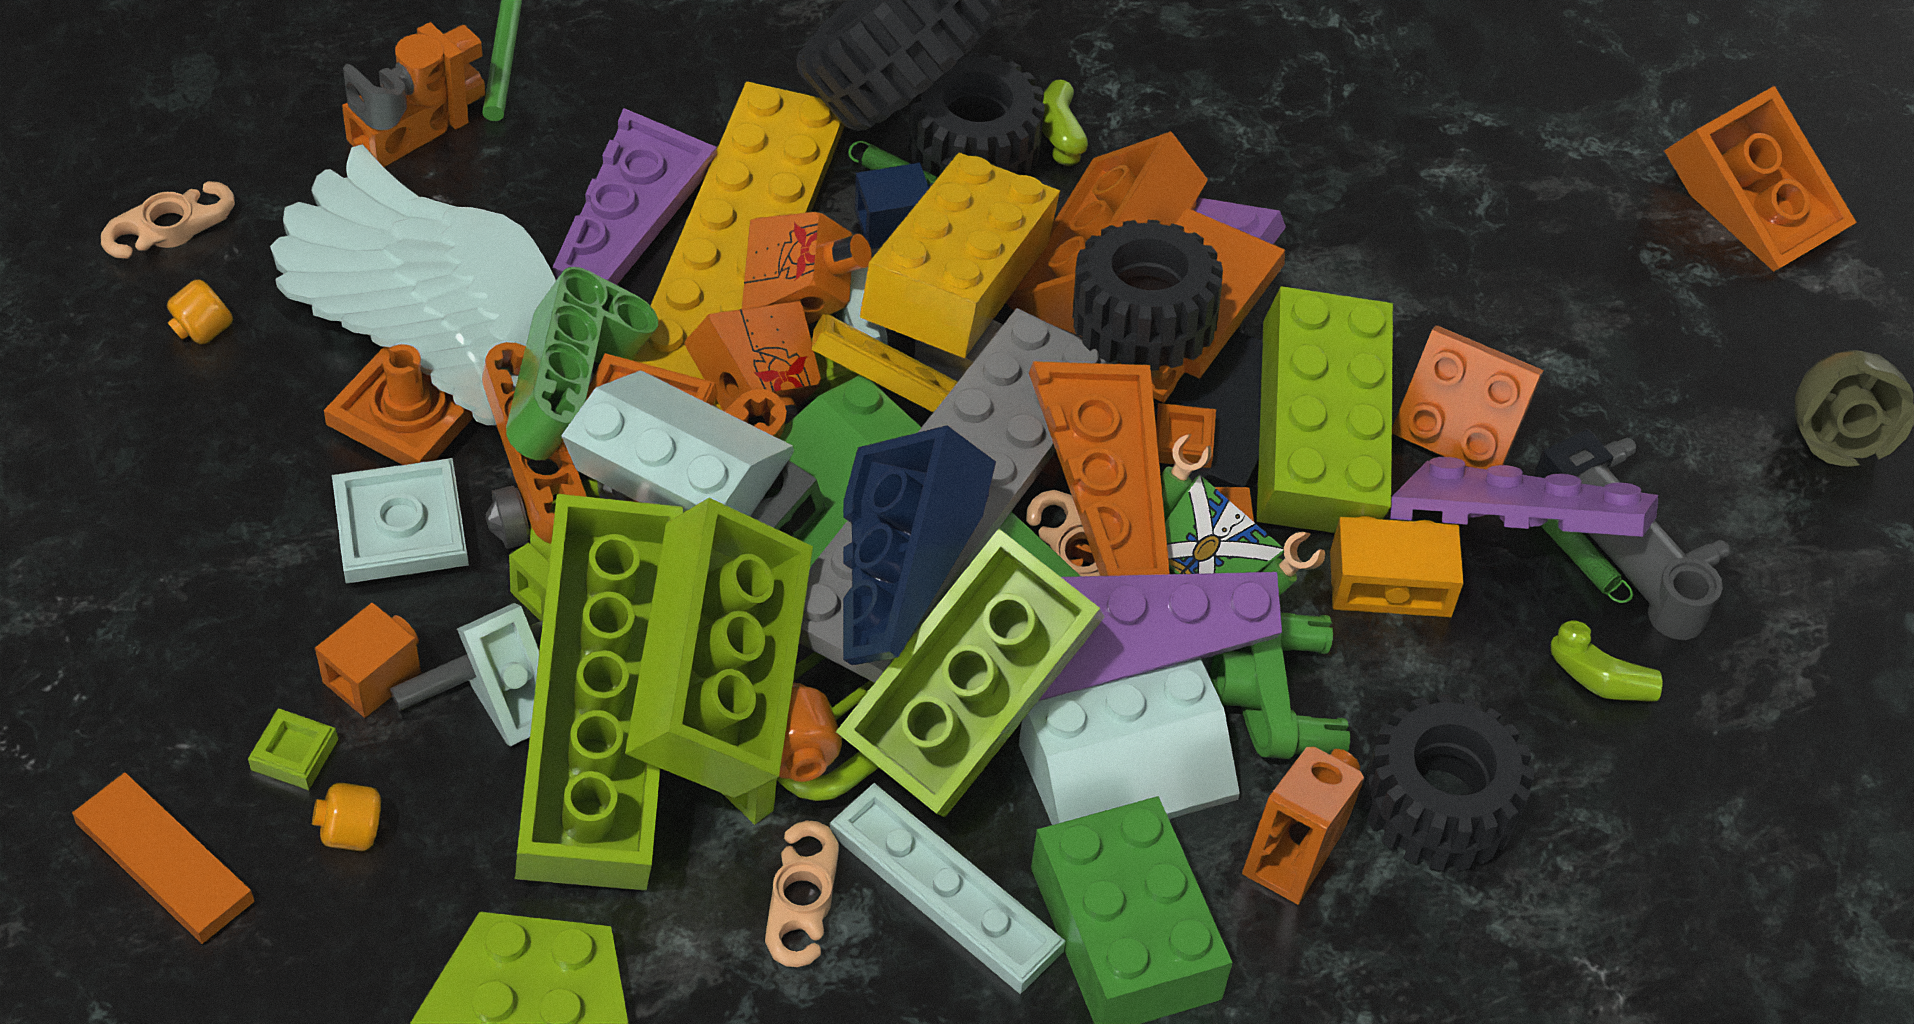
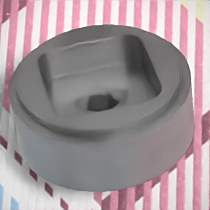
(508, 517)

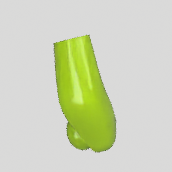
(1061, 125)
(1601, 672)

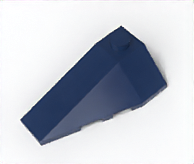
(910, 519)

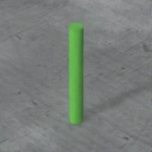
(502, 60)

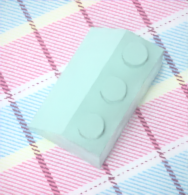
(671, 446)
(1132, 743)

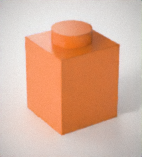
(369, 658)

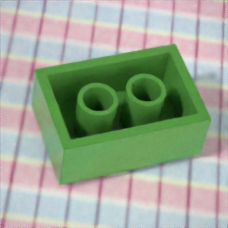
(1130, 914)

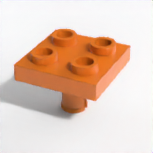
(1466, 400)
(397, 409)

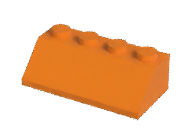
(1129, 184)

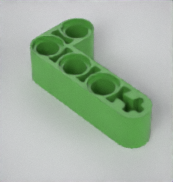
(568, 332)

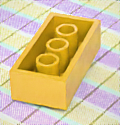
(959, 254)

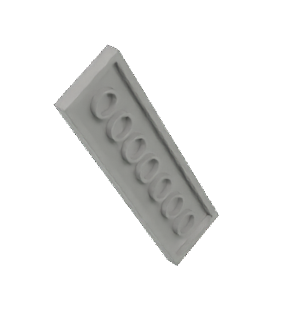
(999, 415)

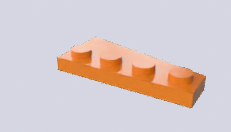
(1110, 458)

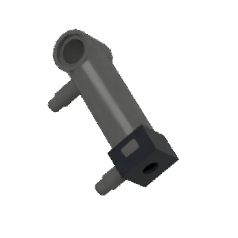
(1677, 585)

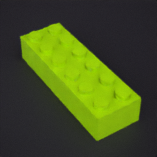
(584, 799)

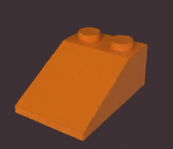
(1762, 180)

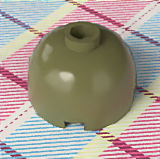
(1853, 407)

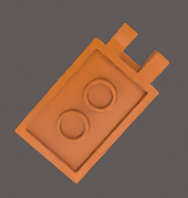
(1247, 272)

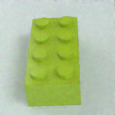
(1325, 410)
(715, 653)
(971, 673)

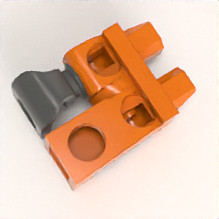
(416, 97)

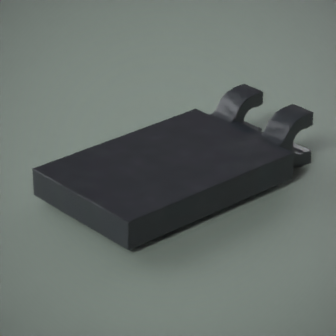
(1234, 390)

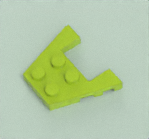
(528, 974)

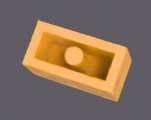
(1396, 566)

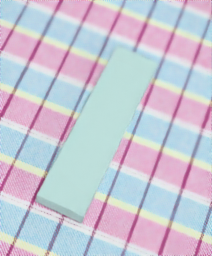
(947, 888)

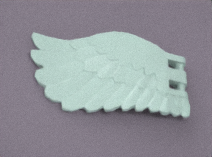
(413, 273)

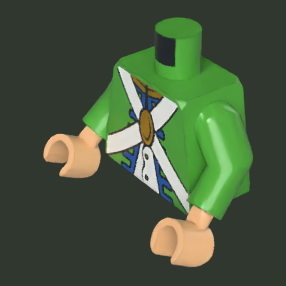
(1214, 535)

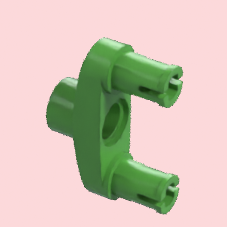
(1258, 683)

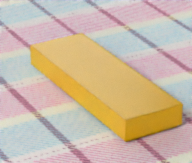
(880, 363)

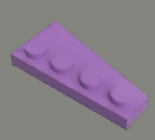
(636, 193)

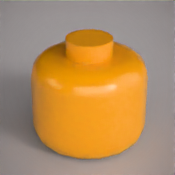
(198, 313)
(348, 816)

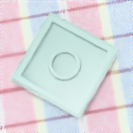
(399, 520)

